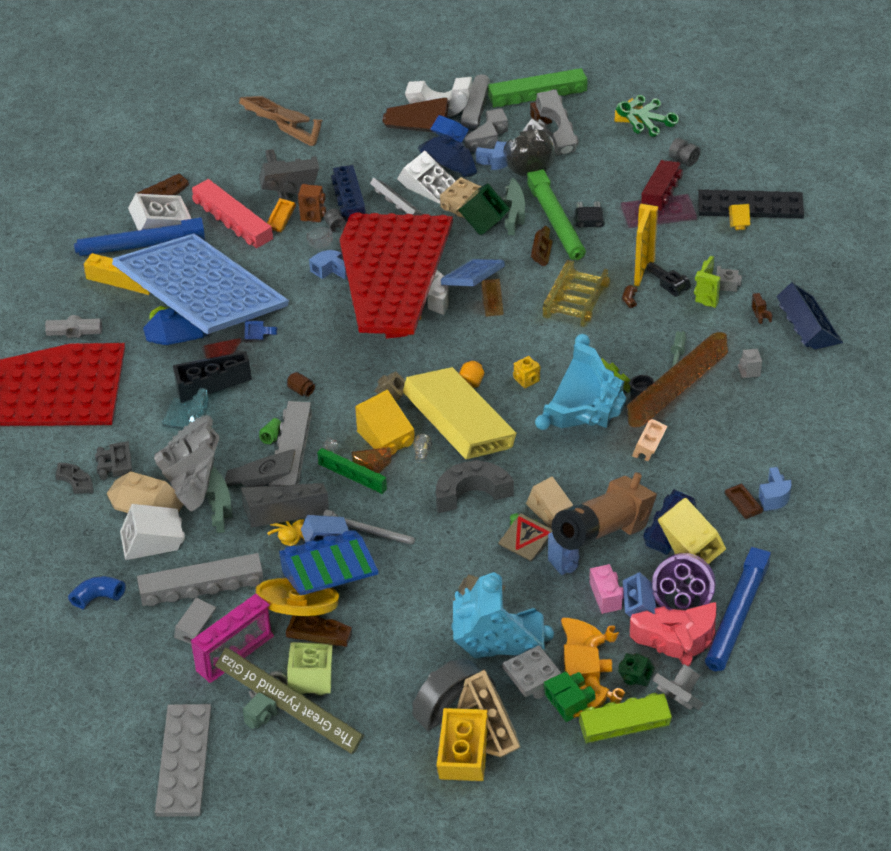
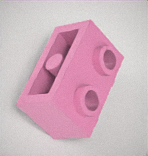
(606, 588)

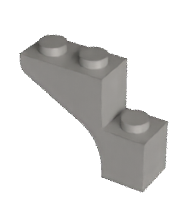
(487, 134)

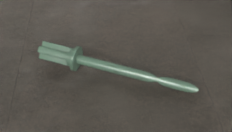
(678, 347)

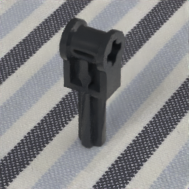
(671, 281)

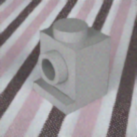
(729, 279)
(750, 363)

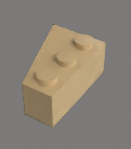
(547, 500)

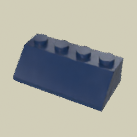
(807, 317)

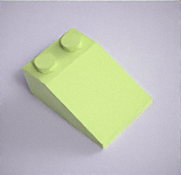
(310, 668)

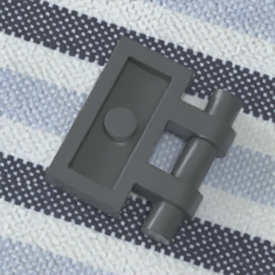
(120, 460)

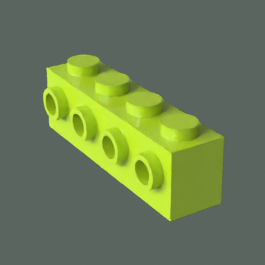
(625, 717)

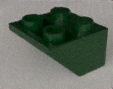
(483, 209)

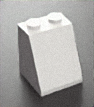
(151, 531)

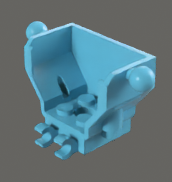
(586, 392)
(489, 630)

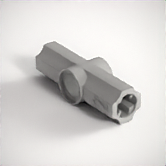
(73, 326)

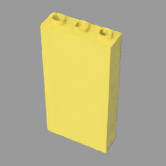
(459, 413)

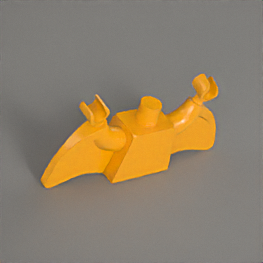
(583, 657)

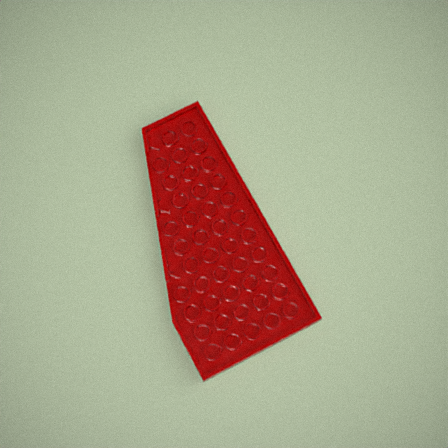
(392, 267)
(61, 385)

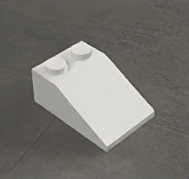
(157, 210)

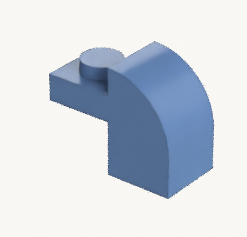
(492, 157)
(326, 263)
(776, 492)

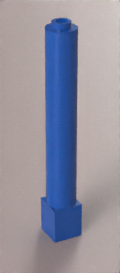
(138, 238)
(737, 610)

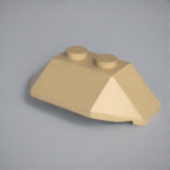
(142, 490)
(481, 694)

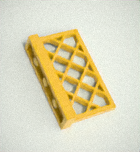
(645, 240)

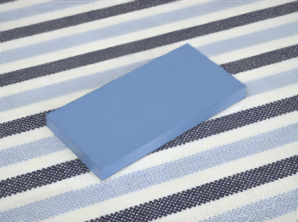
(472, 272)

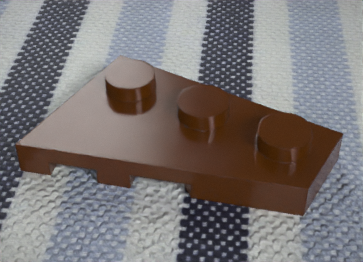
(170, 186)
(319, 630)

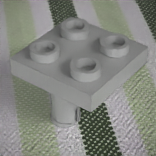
(530, 671)
(680, 687)

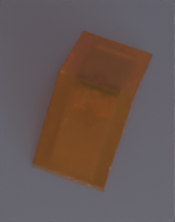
(492, 297)
(373, 459)

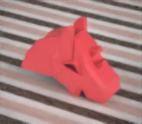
(675, 631)

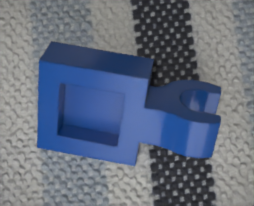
(256, 330)

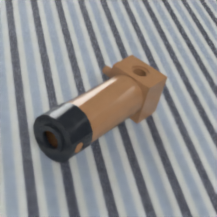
(622, 507)

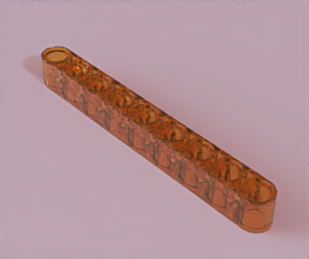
(677, 379)

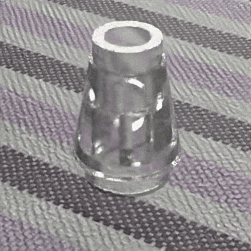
(422, 447)

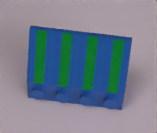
(327, 562)

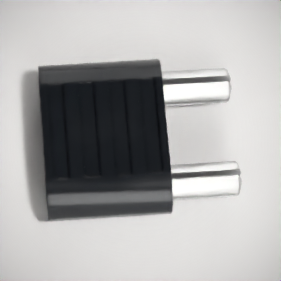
(589, 215)

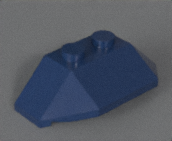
(450, 154)

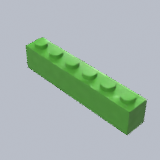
(526, 89)

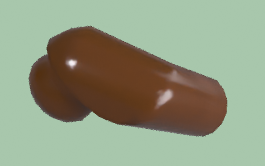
(627, 296)

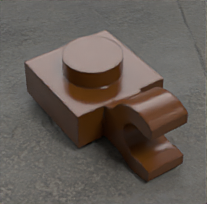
(759, 307)

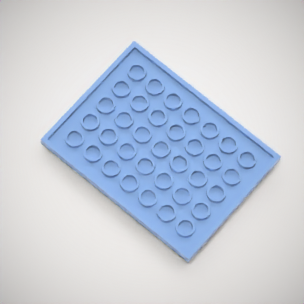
(200, 283)

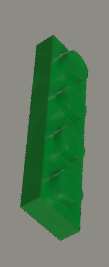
(352, 470)

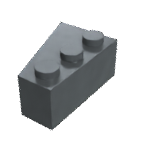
(288, 176)

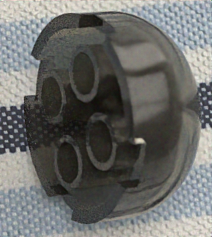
(529, 152)

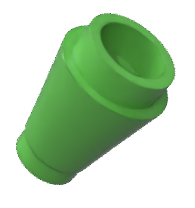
(270, 431)

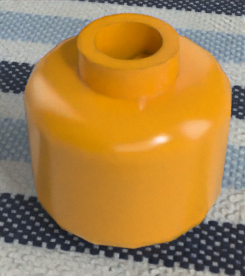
(472, 373)

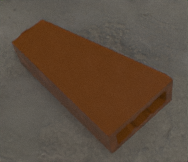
(416, 116)

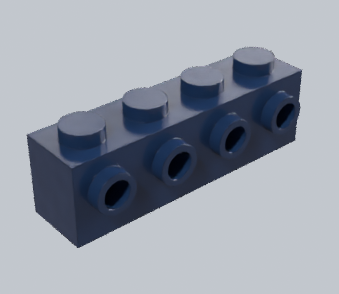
(348, 191)

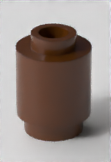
(300, 384)

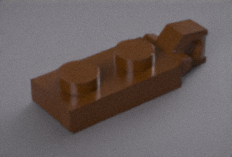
(542, 246)

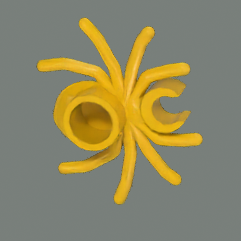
(289, 534)

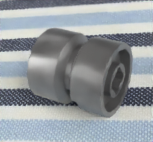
(683, 151)

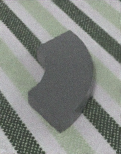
(73, 474)

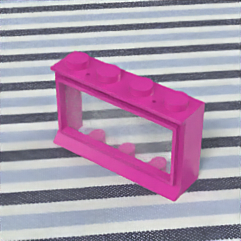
(239, 630)

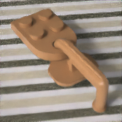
(273, 111)

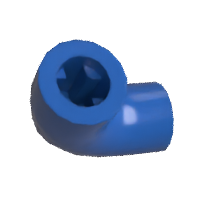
(96, 587)

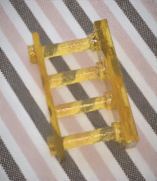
(563, 283)

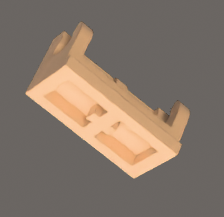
(650, 439)

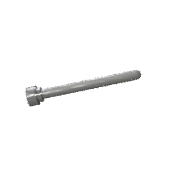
(374, 530)

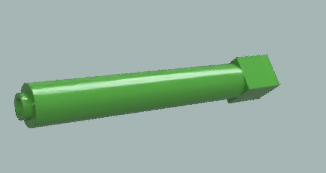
(540, 187)

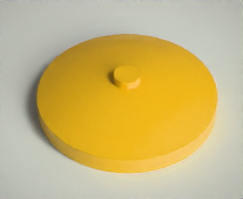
(286, 600)

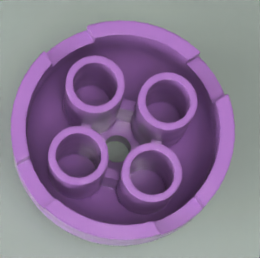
(672, 574)

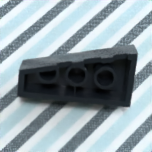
(211, 374)

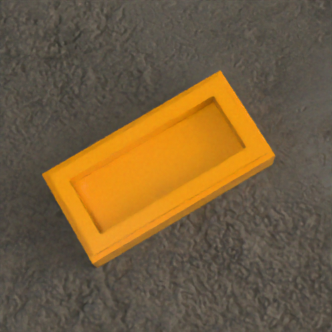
(281, 214)

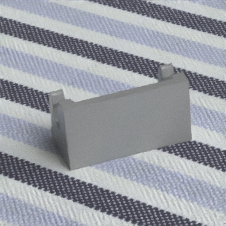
(193, 620)

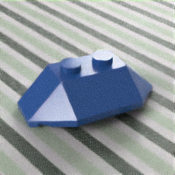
(170, 328)

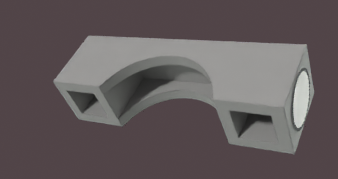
(550, 106)

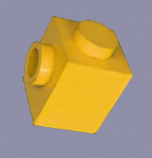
(739, 216)

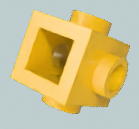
(526, 372)

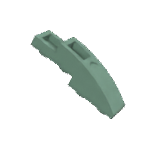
(516, 203)
(219, 498)

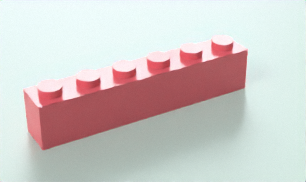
(232, 213)

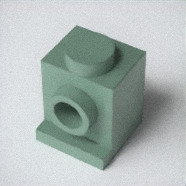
(259, 711)

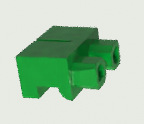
(566, 695)

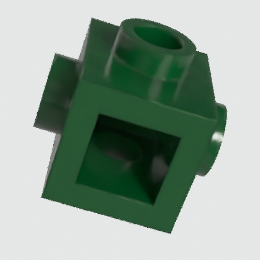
(636, 669)

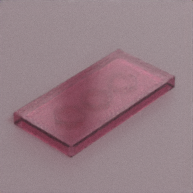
(678, 209)

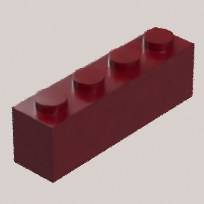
(662, 184)

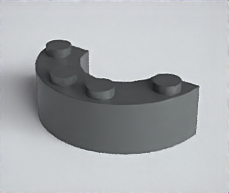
(471, 477)
(441, 690)

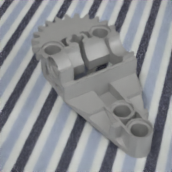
(189, 461)

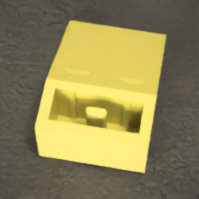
(691, 532)

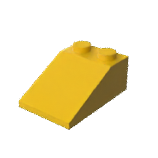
(462, 744)

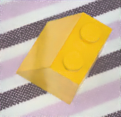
(384, 423)

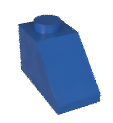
(449, 127)

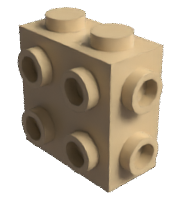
(456, 195)

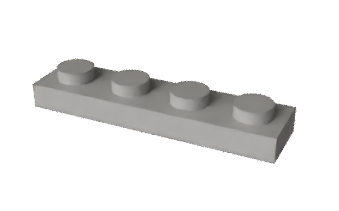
(393, 197)

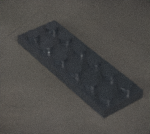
(761, 203)

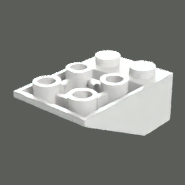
(426, 177)

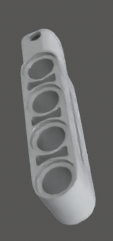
(475, 103)

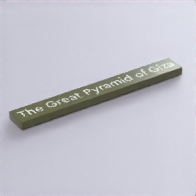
(290, 700)

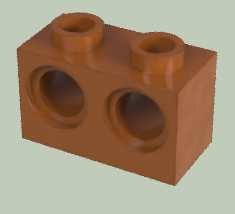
(311, 203)

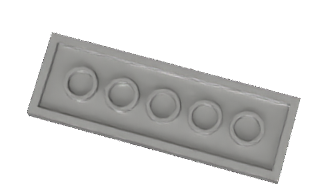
(183, 760)

